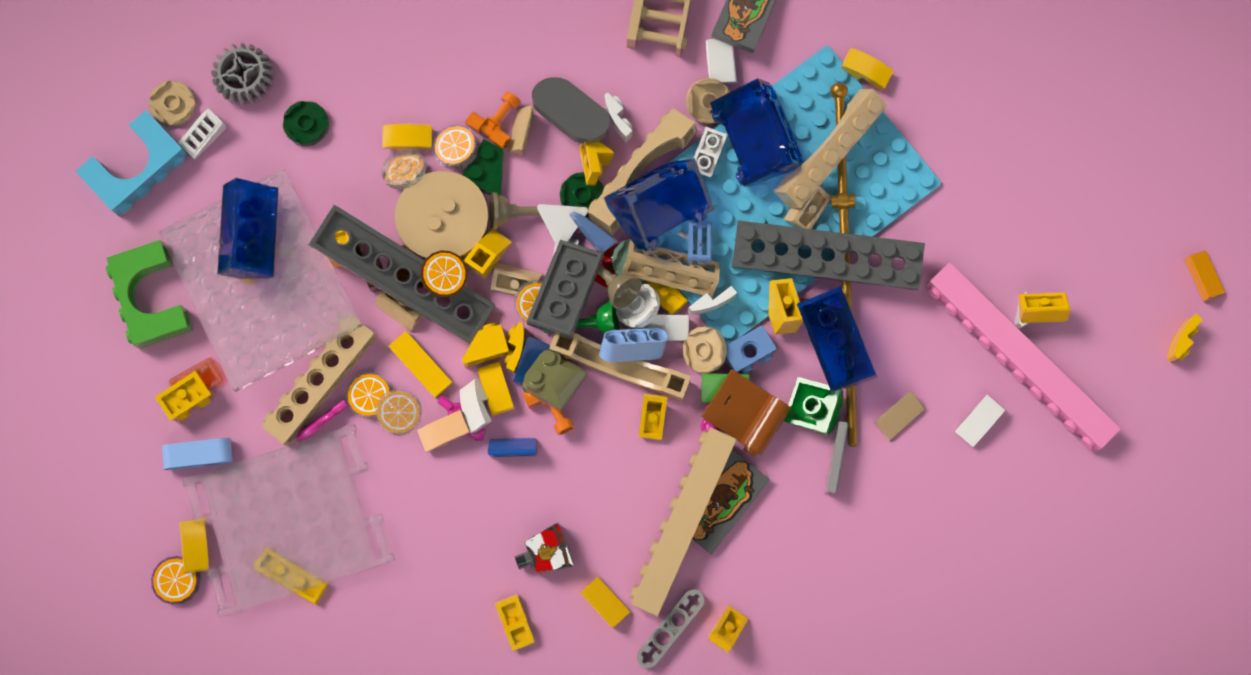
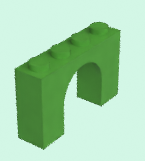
(127, 271)

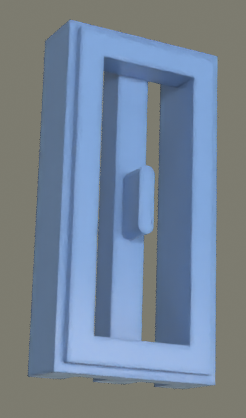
(699, 257)

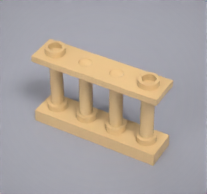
(641, 12)

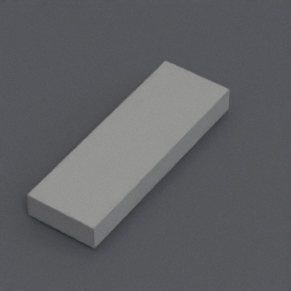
(836, 458)

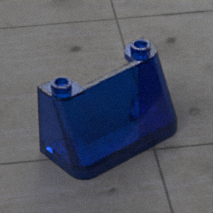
(757, 132)
(660, 202)

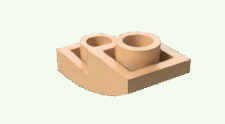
(443, 431)

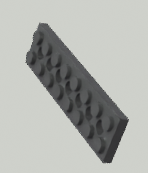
(840, 244)
(386, 279)

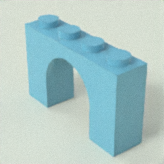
(122, 193)

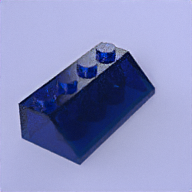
(247, 230)
(837, 340)

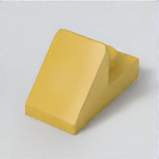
(593, 159)
(652, 416)
(727, 628)

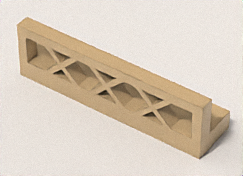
(672, 271)

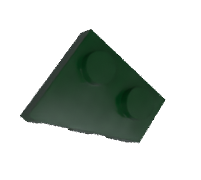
(487, 168)

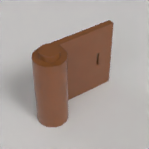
(748, 414)

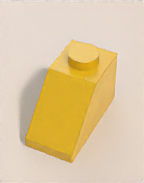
(783, 307)
(486, 345)

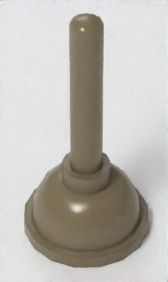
(502, 210)
(621, 288)

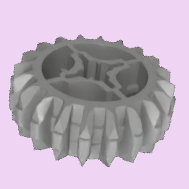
(224, 76)

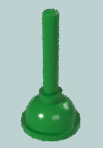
(604, 319)

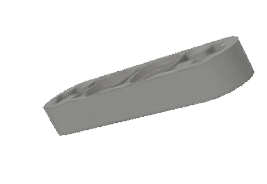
(673, 631)

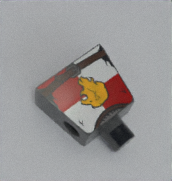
(546, 551)

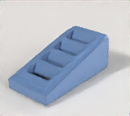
(596, 236)

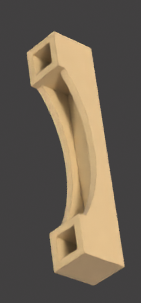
(858, 117)
(673, 132)
(640, 373)

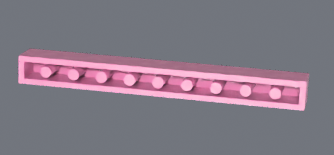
(1023, 358)

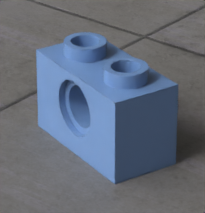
(756, 339)

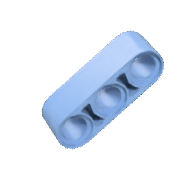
(633, 344)
(197, 454)

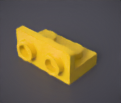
(184, 396)

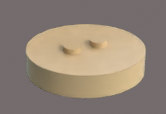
(441, 214)

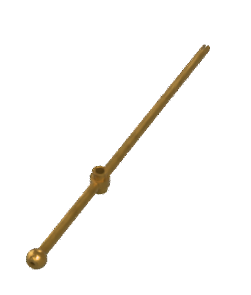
(843, 202)

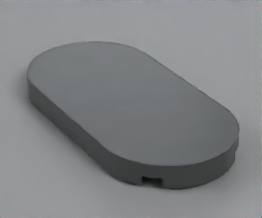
(570, 110)

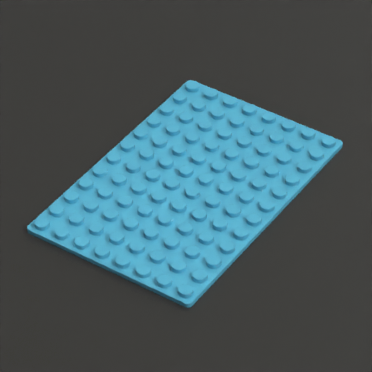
(880, 172)

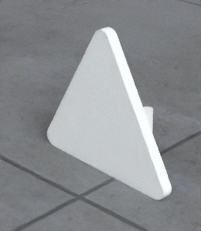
(559, 221)

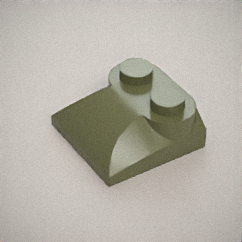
(553, 379)

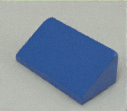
(530, 353)
(512, 447)

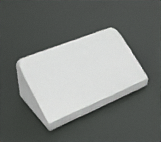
(721, 61)
(674, 325)

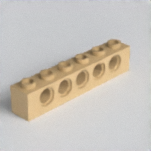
(333, 376)

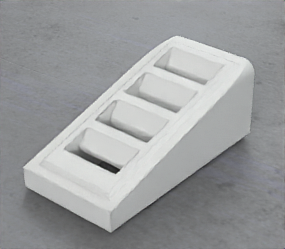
(213, 134)

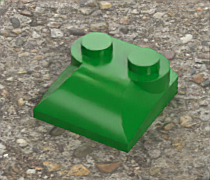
(814, 406)

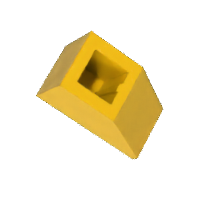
(487, 253)

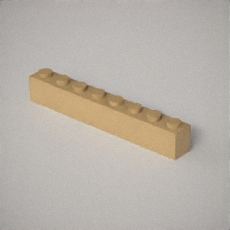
(683, 522)

